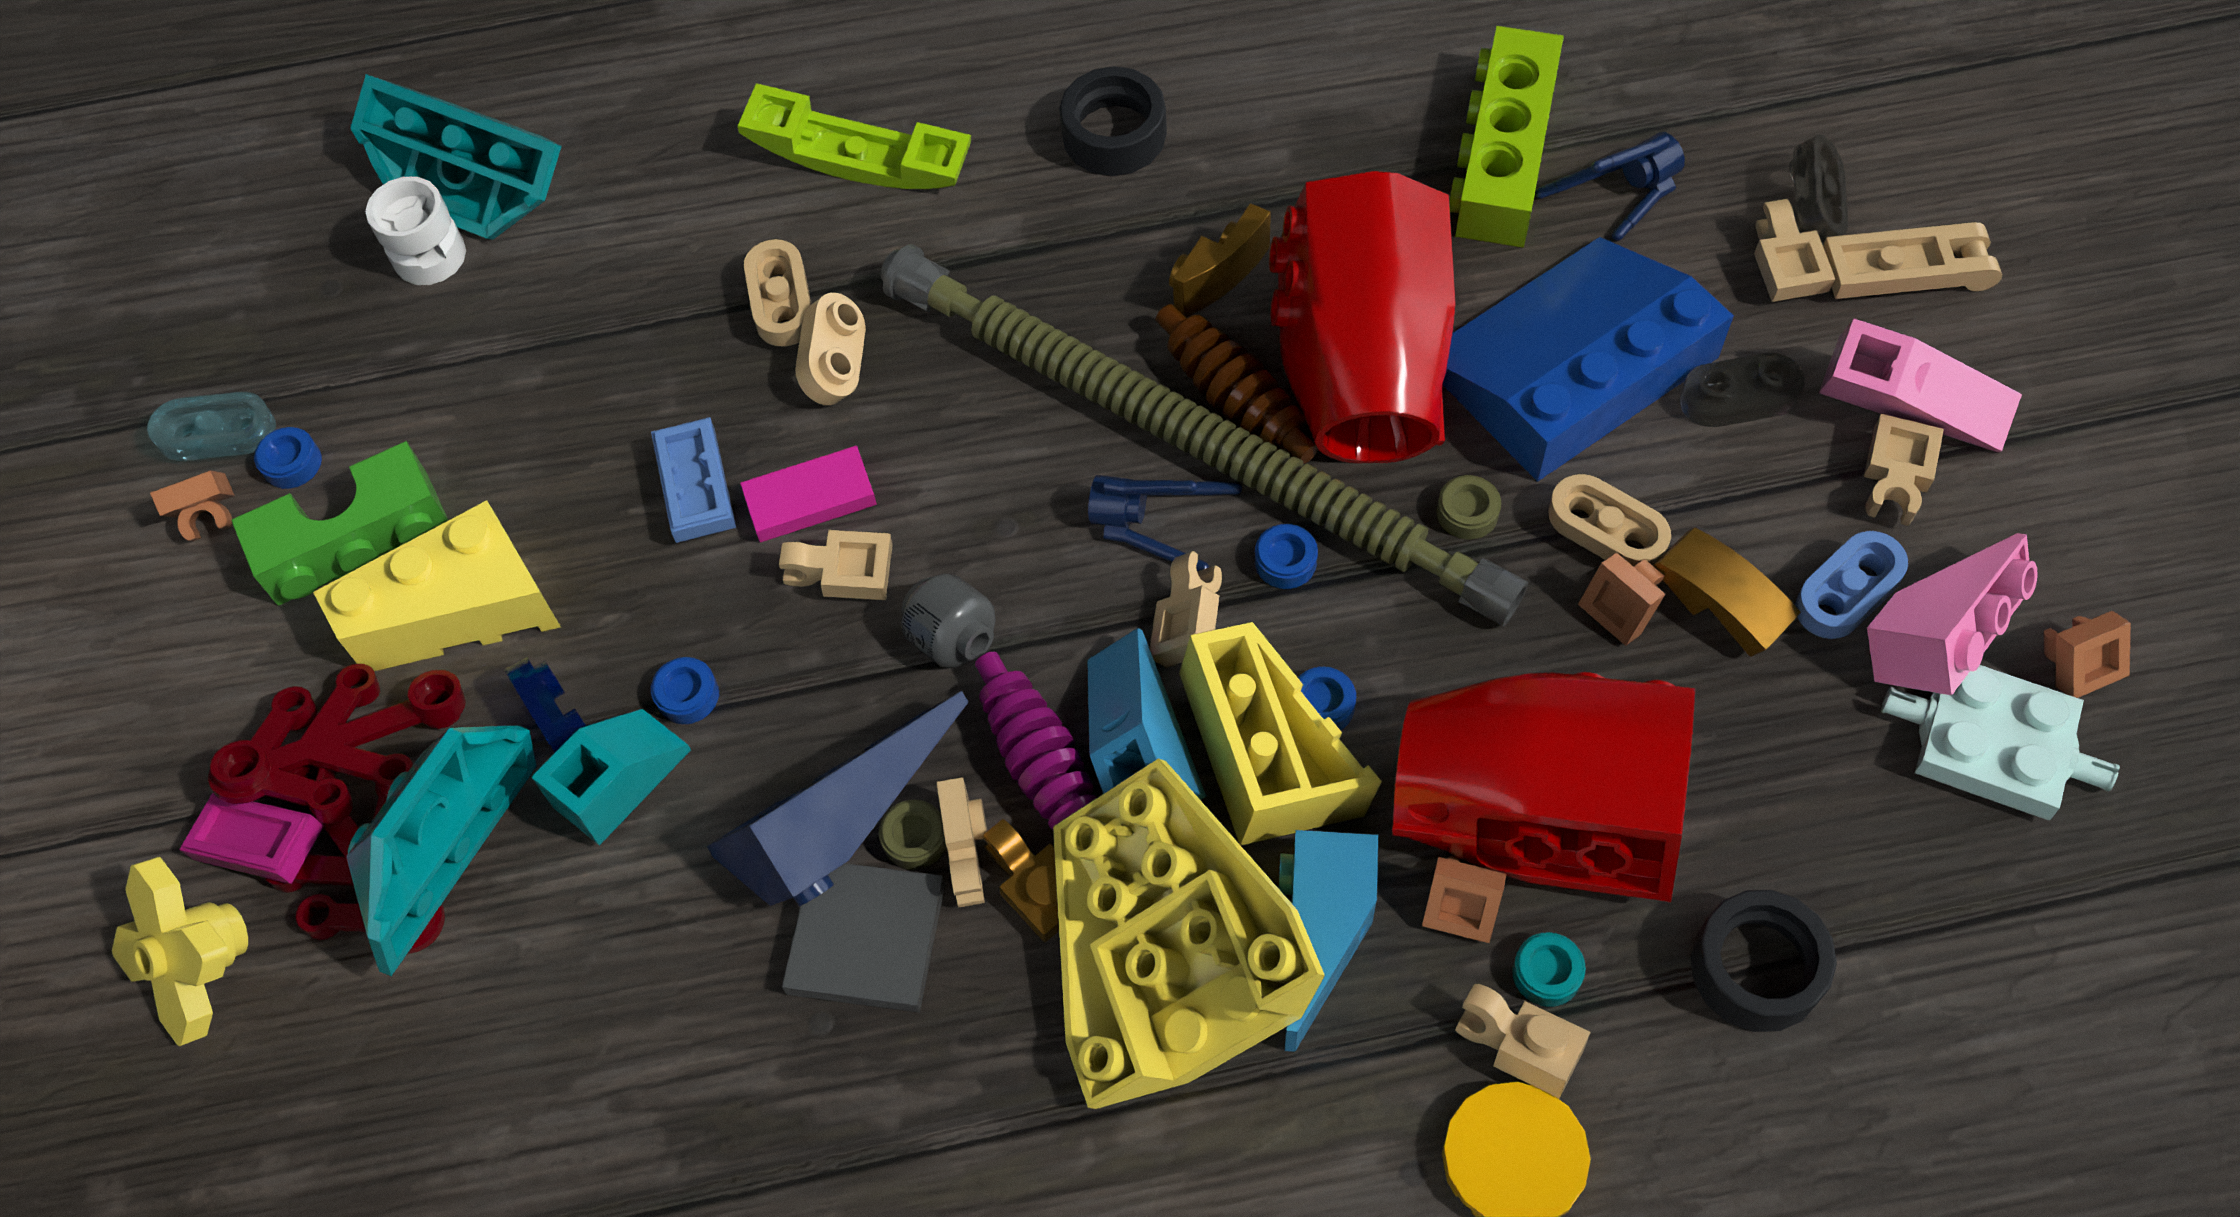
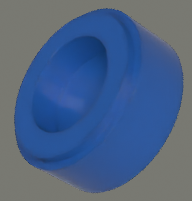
(288, 457)
(1286, 556)
(684, 690)
(1330, 694)

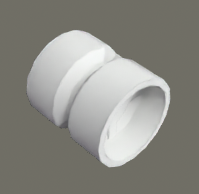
(416, 230)

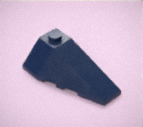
(819, 828)

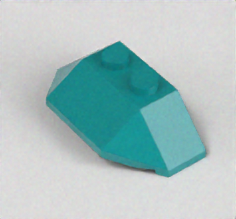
(480, 165)
(432, 831)

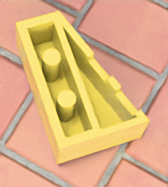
(436, 594)
(1266, 741)

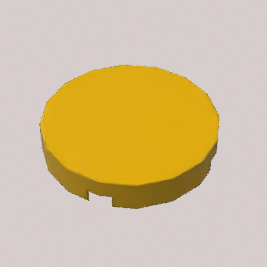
(1515, 1153)

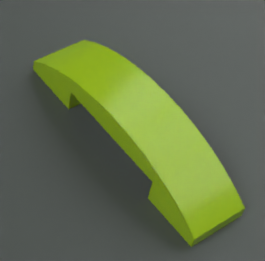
(852, 149)

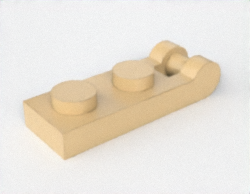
(1912, 260)

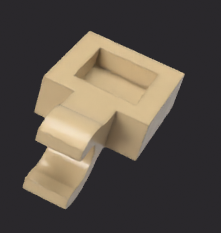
(1790, 260)
(848, 565)
(1187, 611)
(1529, 1044)

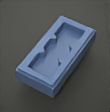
(693, 480)

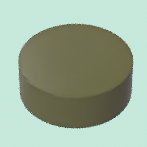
(1468, 507)
(912, 834)

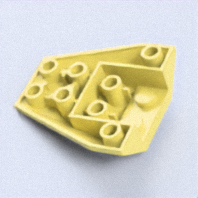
(1169, 941)

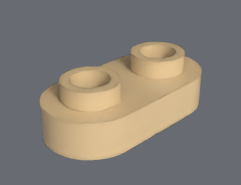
(777, 297)
(830, 337)
(1611, 520)

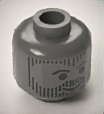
(948, 620)

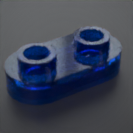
(538, 691)

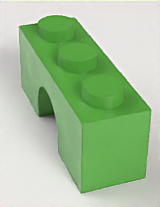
(300, 554)

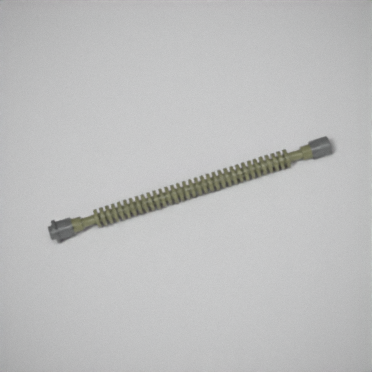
(1204, 434)

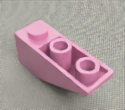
(1919, 384)
(1945, 622)

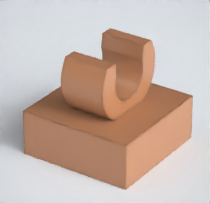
(193, 497)
(1623, 596)
(2090, 653)
(1464, 899)

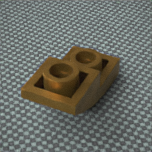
(1218, 267)
(1718, 578)

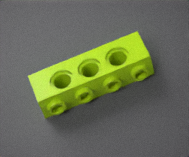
(1508, 136)

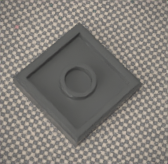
(867, 938)

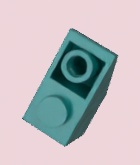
(609, 770)

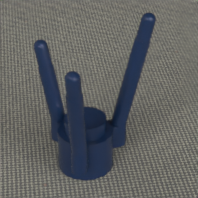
(1644, 165)
(1123, 501)

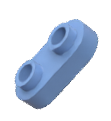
(1848, 588)

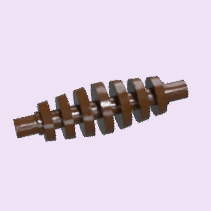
(1235, 382)

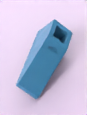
(1133, 716)
(1336, 897)

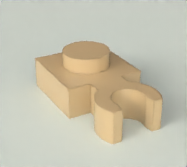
(1903, 461)
(962, 826)

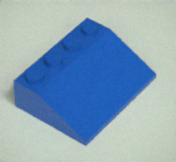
(1582, 352)

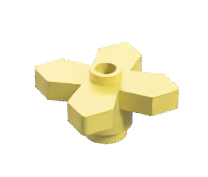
(176, 947)

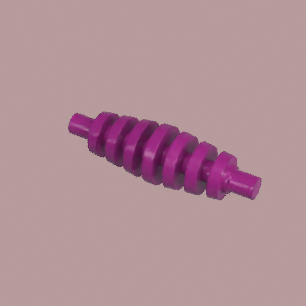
(1033, 742)

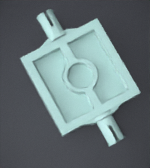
(2002, 740)

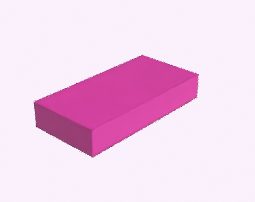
(808, 493)
(252, 838)

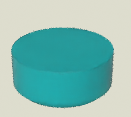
(1548, 969)

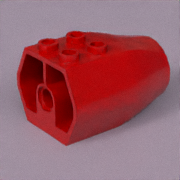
(1366, 313)
(1552, 779)

